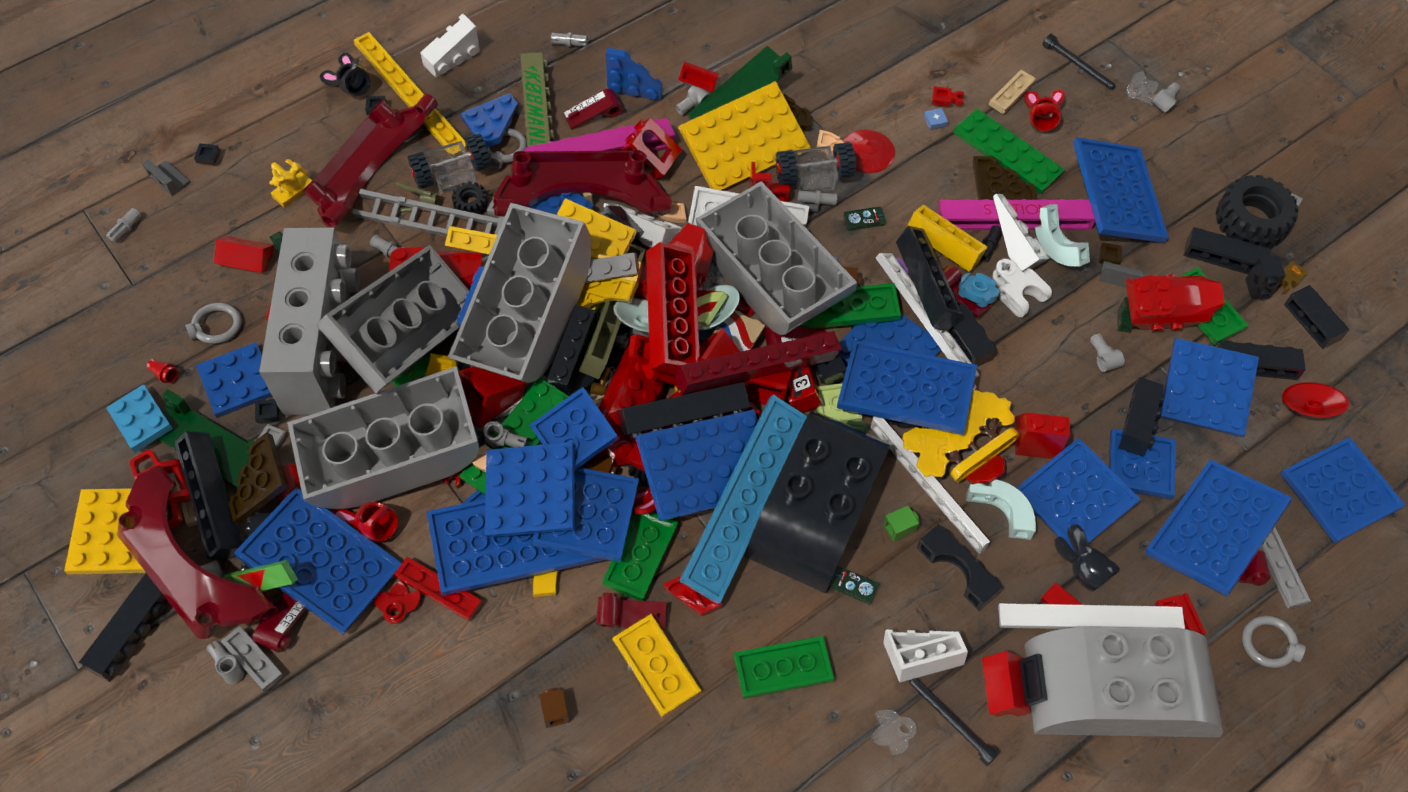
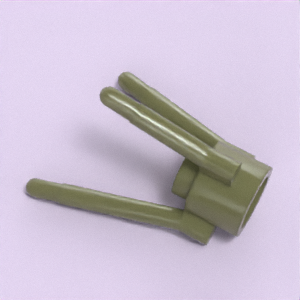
(425, 196)

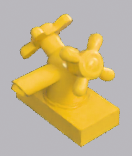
(289, 183)

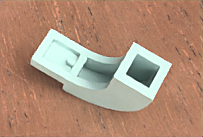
(1055, 243)
(1011, 502)

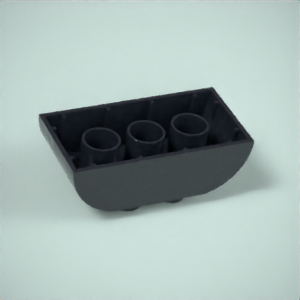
(817, 500)

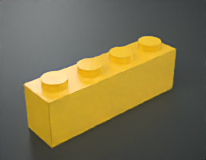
(948, 238)

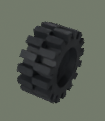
(470, 191)

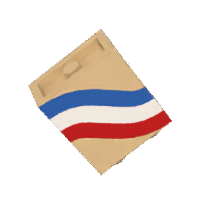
(742, 330)

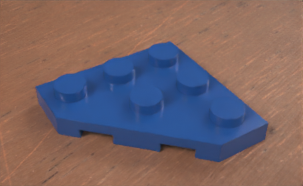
(630, 78)
(491, 118)

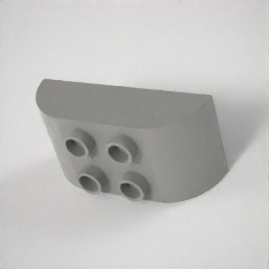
(773, 259)
(525, 295)
(397, 318)
(384, 442)
(1126, 683)

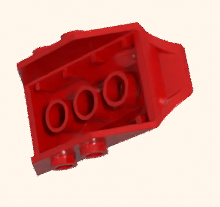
(691, 238)
(462, 263)
(1172, 301)

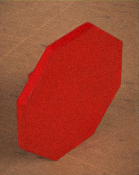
(988, 471)

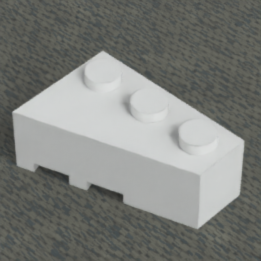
(452, 47)
(924, 653)

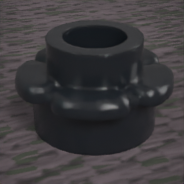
(621, 341)

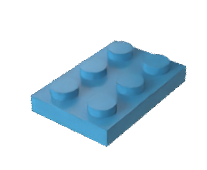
(139, 418)

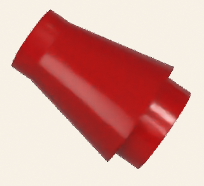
(163, 371)

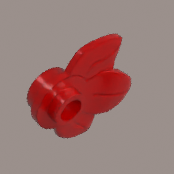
(397, 600)

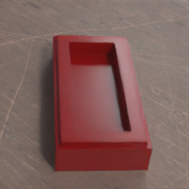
(698, 76)

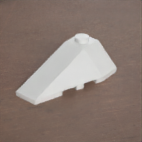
(654, 230)
(1020, 245)

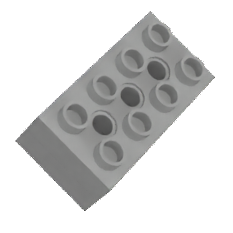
(296, 355)

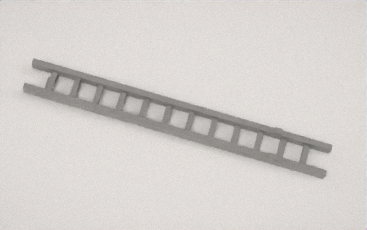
(417, 205)

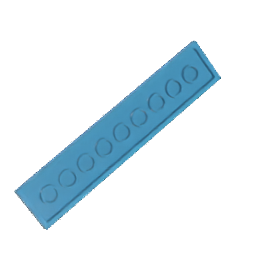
(743, 500)

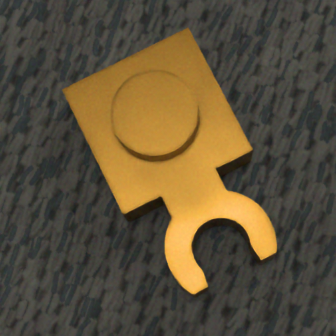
(1293, 277)

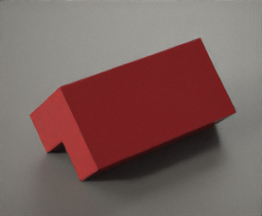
(242, 253)
(1004, 684)

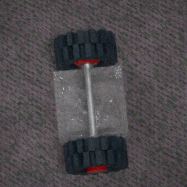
(450, 164)
(816, 167)

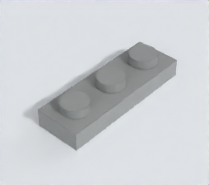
(612, 267)
(252, 658)

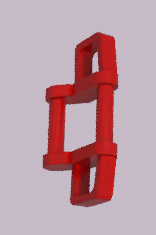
(645, 360)
(169, 466)

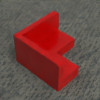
(780, 191)

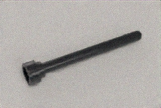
(1052, 43)
(986, 752)

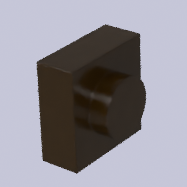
(1110, 253)

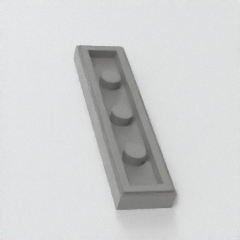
(1284, 572)

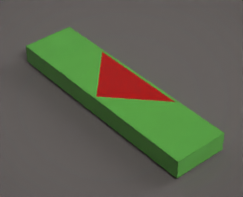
(264, 576)

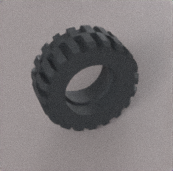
(1261, 194)

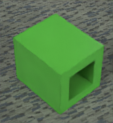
(901, 523)

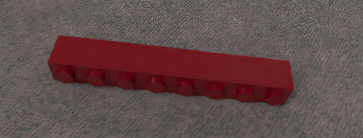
(757, 362)

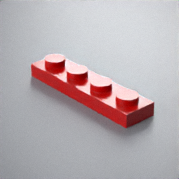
(428, 584)

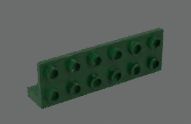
(756, 73)
(229, 449)

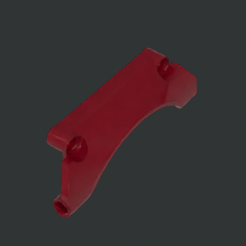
(361, 155)
(607, 173)
(189, 588)

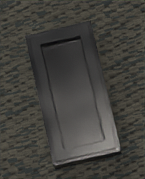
(1033, 680)

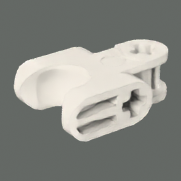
(1015, 284)

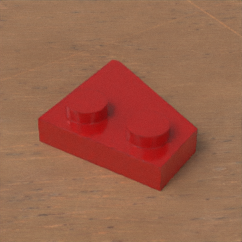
(690, 597)

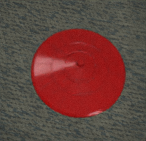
(872, 150)
(1315, 399)

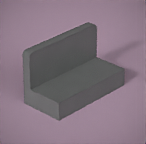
(166, 176)
(1116, 274)

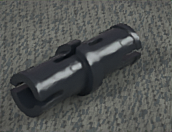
(991, 241)

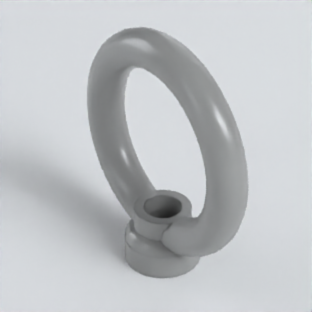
(497, 158)
(195, 331)
(1293, 652)

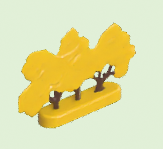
(934, 443)

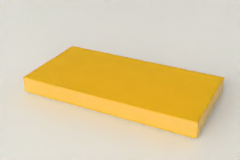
(656, 665)

